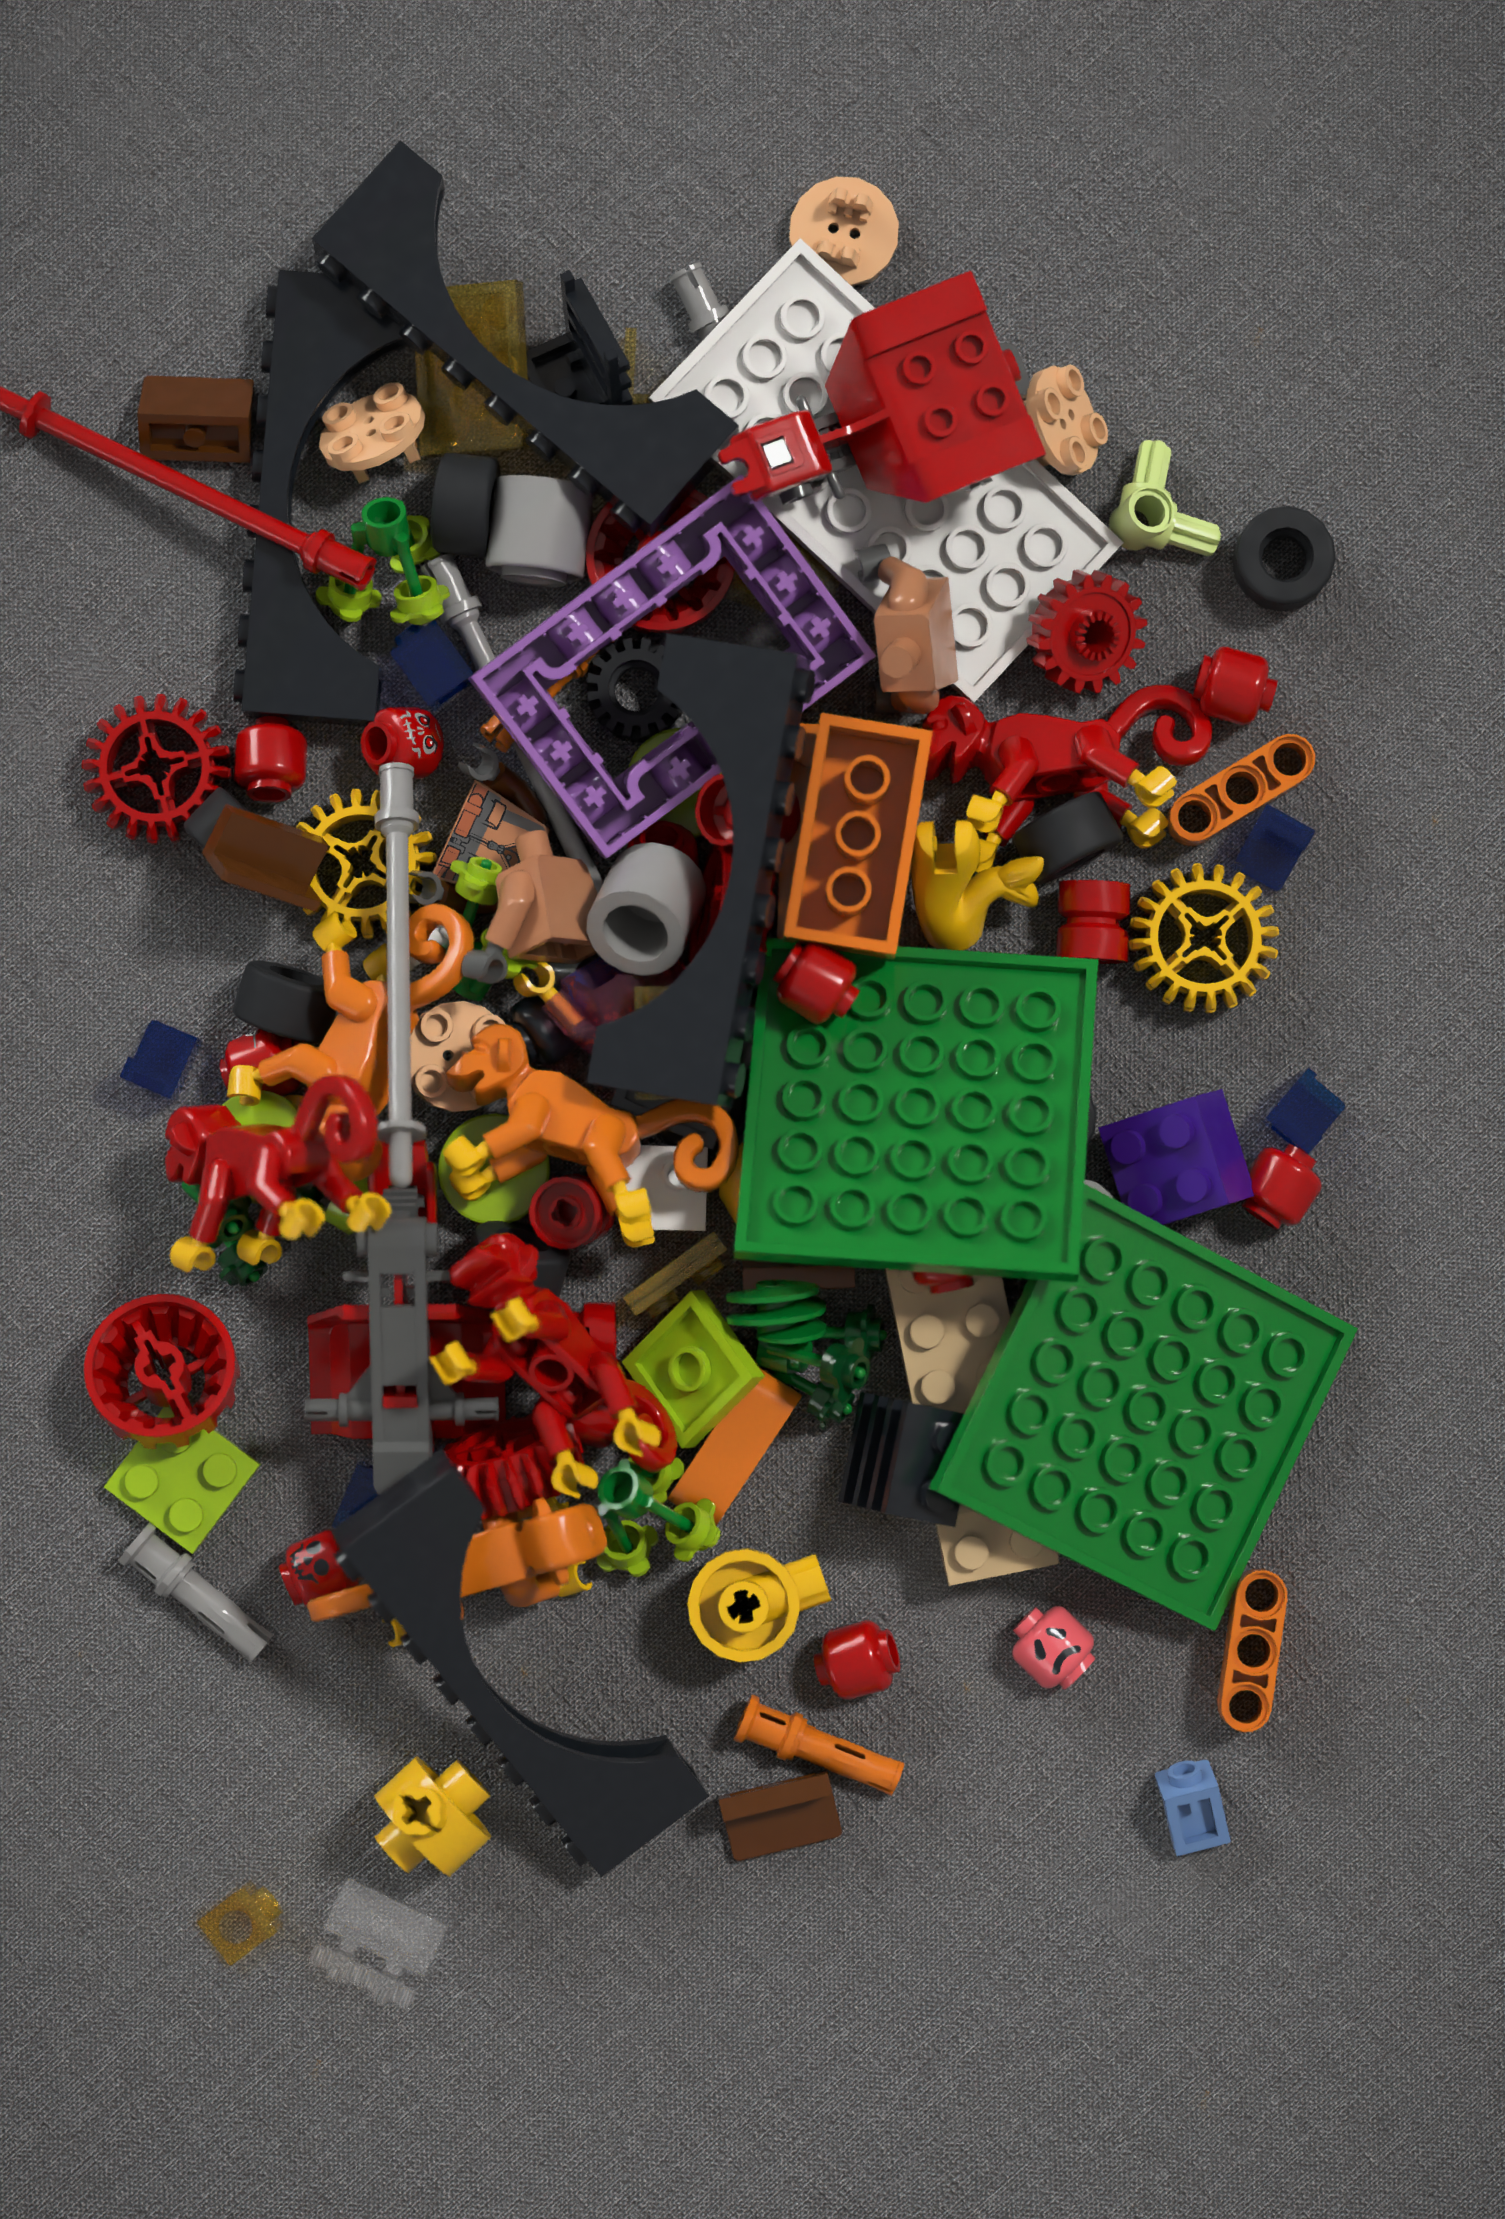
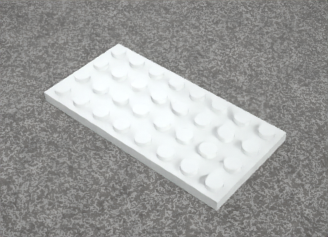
(991, 541)

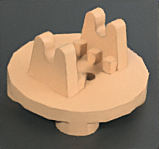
(850, 206)
(1065, 419)
(372, 430)
(442, 1029)

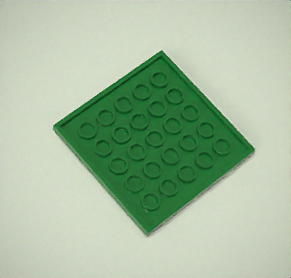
(925, 1120)
(1146, 1411)

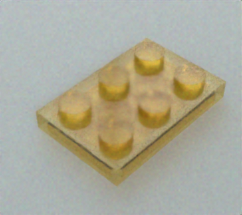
(456, 416)

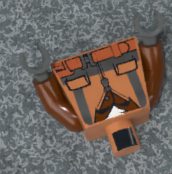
(484, 828)

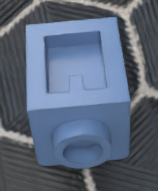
(1192, 1806)

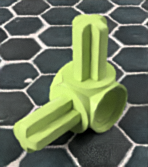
(1150, 498)

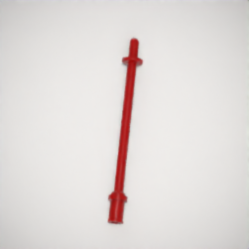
(316, 550)

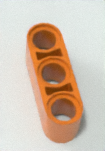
(1260, 771)
(736, 1446)
(1261, 1676)

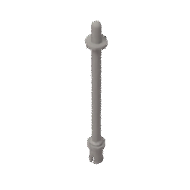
(462, 614)
(397, 822)

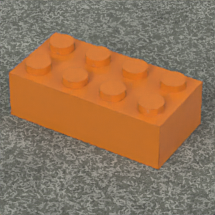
(857, 835)

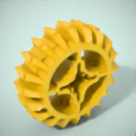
(375, 841)
(1221, 957)

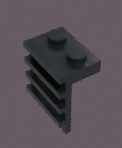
(584, 360)
(895, 1458)

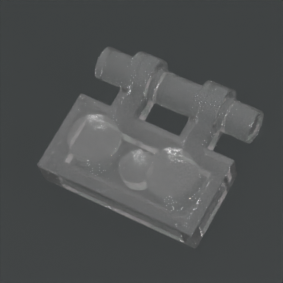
(385, 1928)

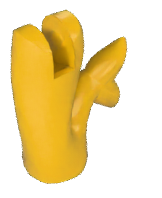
(950, 900)

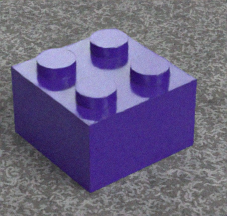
(1178, 1159)

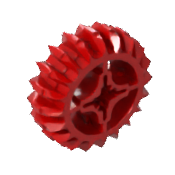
(131, 775)
(508, 1464)

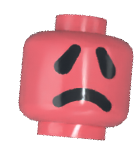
(1053, 1647)

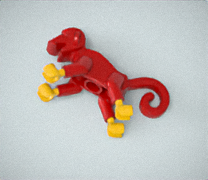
(1052, 756)
(269, 1164)
(556, 1357)

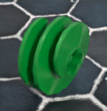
(783, 1311)

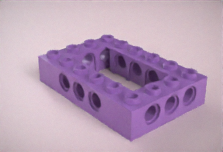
(517, 679)

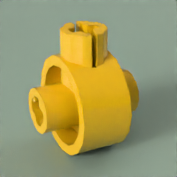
(781, 1592)
(432, 1816)

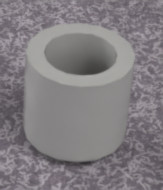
(538, 530)
(646, 909)

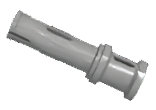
(175, 1577)

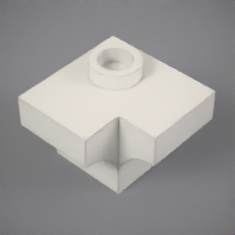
(670, 1202)

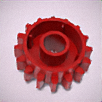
(1059, 627)

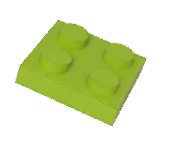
(694, 1367)
(183, 1487)

